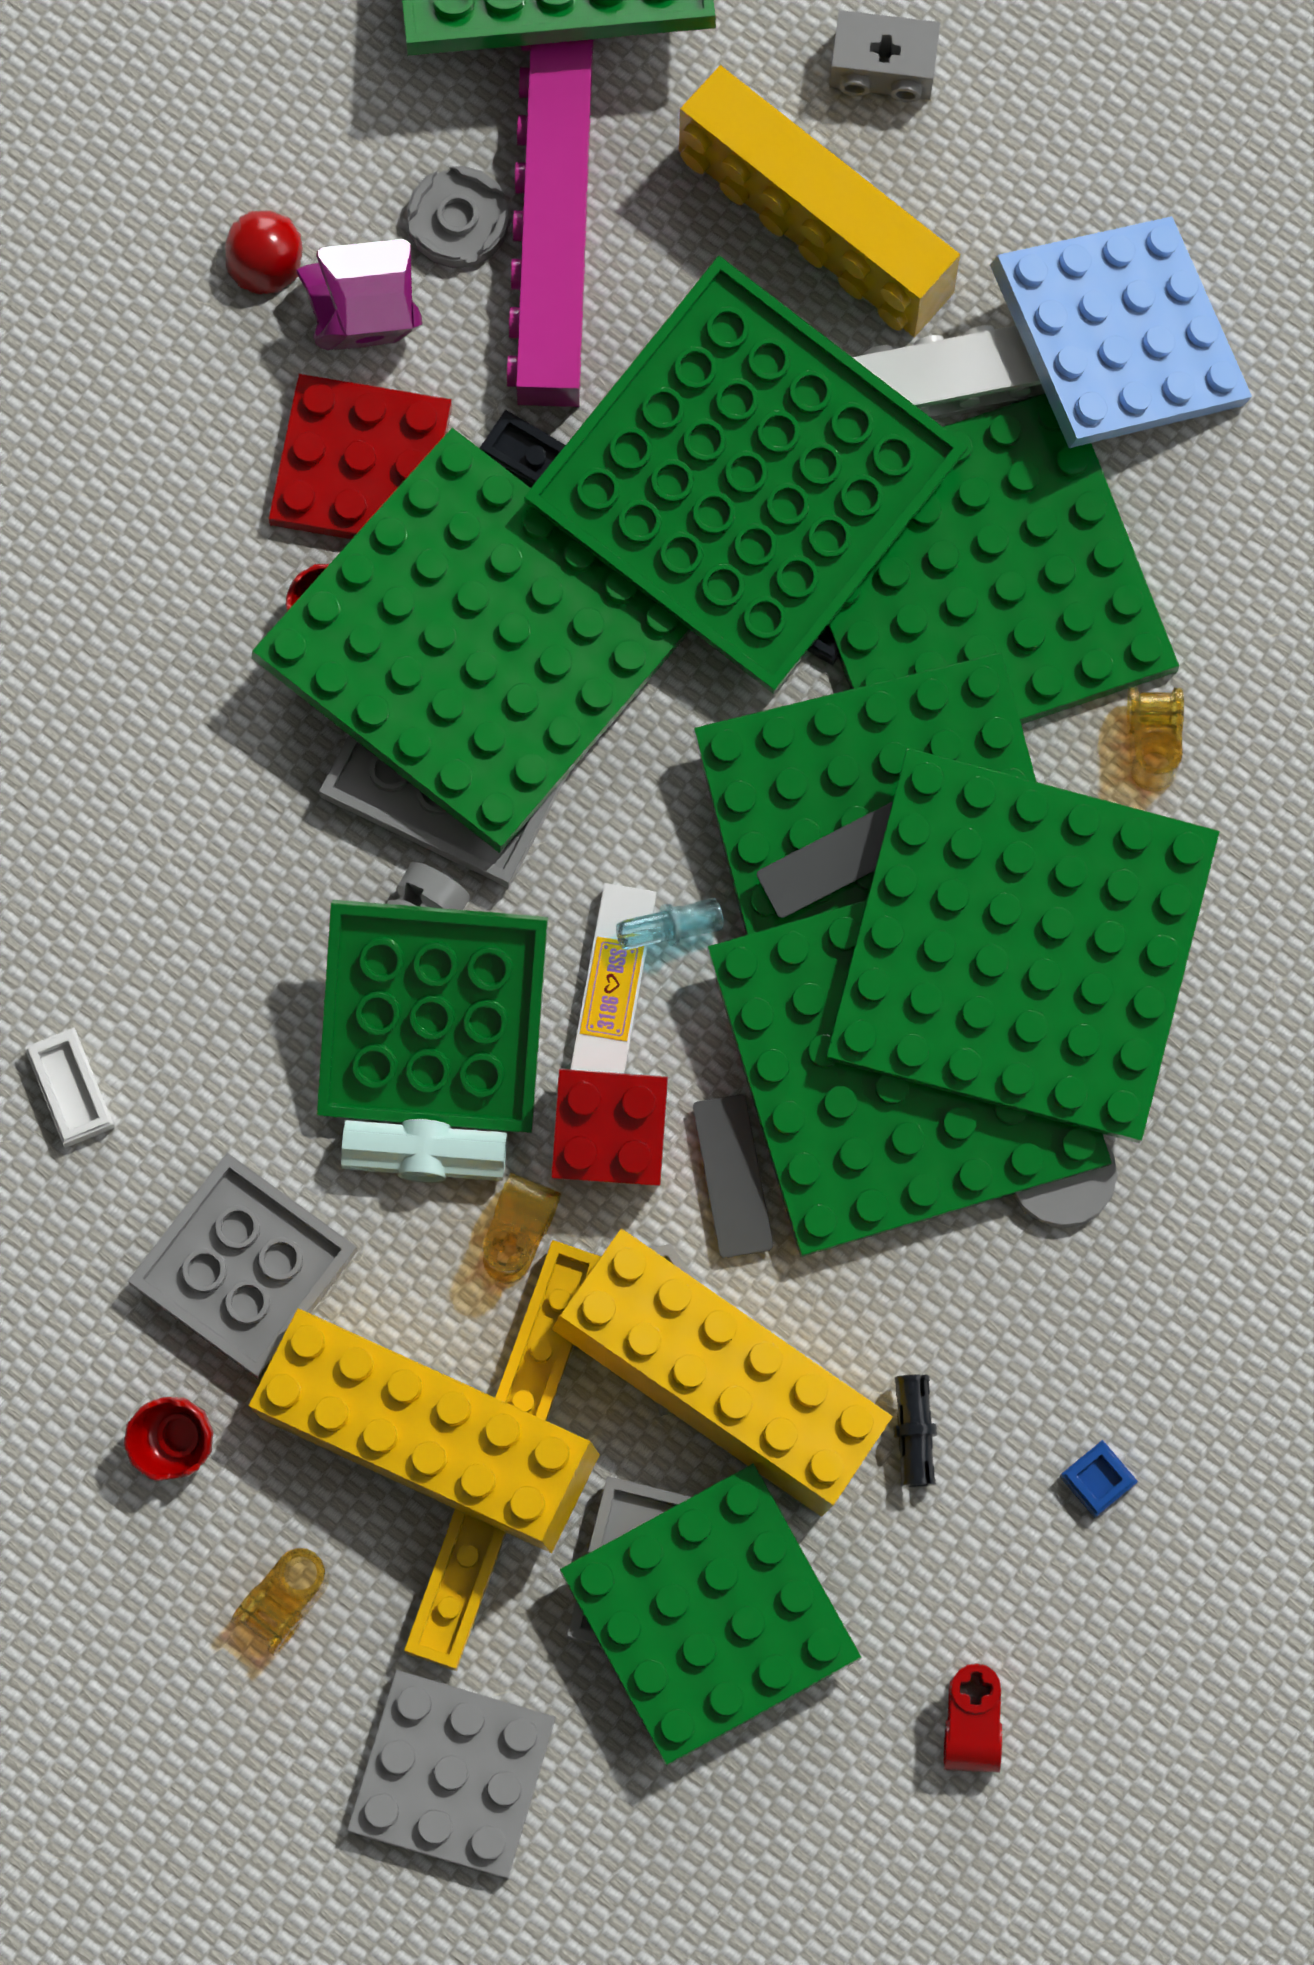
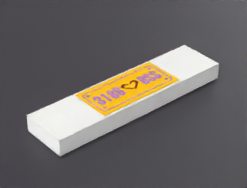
(611, 984)

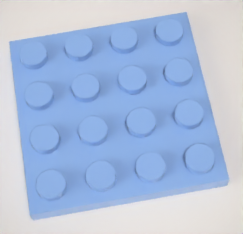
(1120, 331)

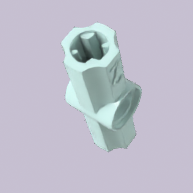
(423, 1150)

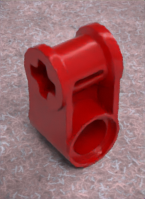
(972, 1730)

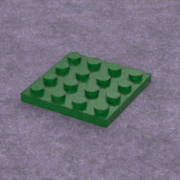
(432, 1015)
(710, 1614)

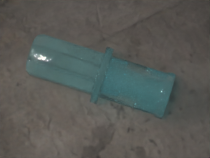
(670, 924)

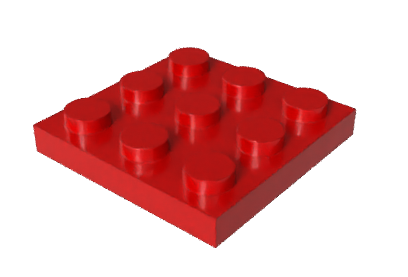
(350, 452)

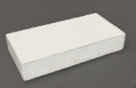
(69, 1087)

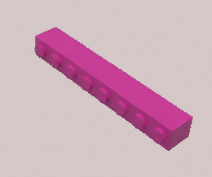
(551, 224)

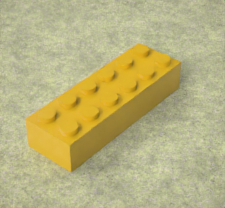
(817, 202)
(722, 1373)
(425, 1430)

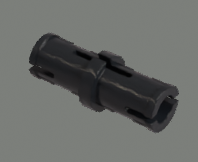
(915, 1430)

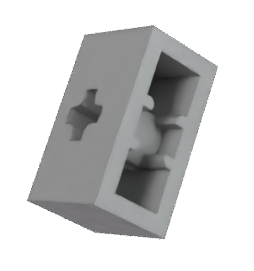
(905, 41)

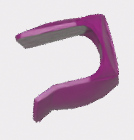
(361, 294)

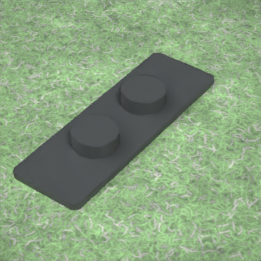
(825, 864)
(732, 1176)

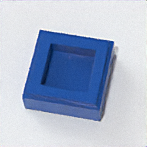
(1098, 1479)

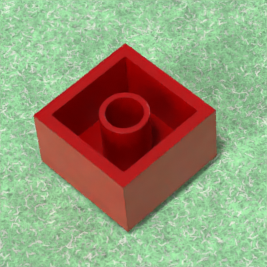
(609, 1127)

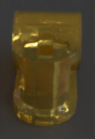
(1155, 727)
(520, 1221)
(281, 1601)

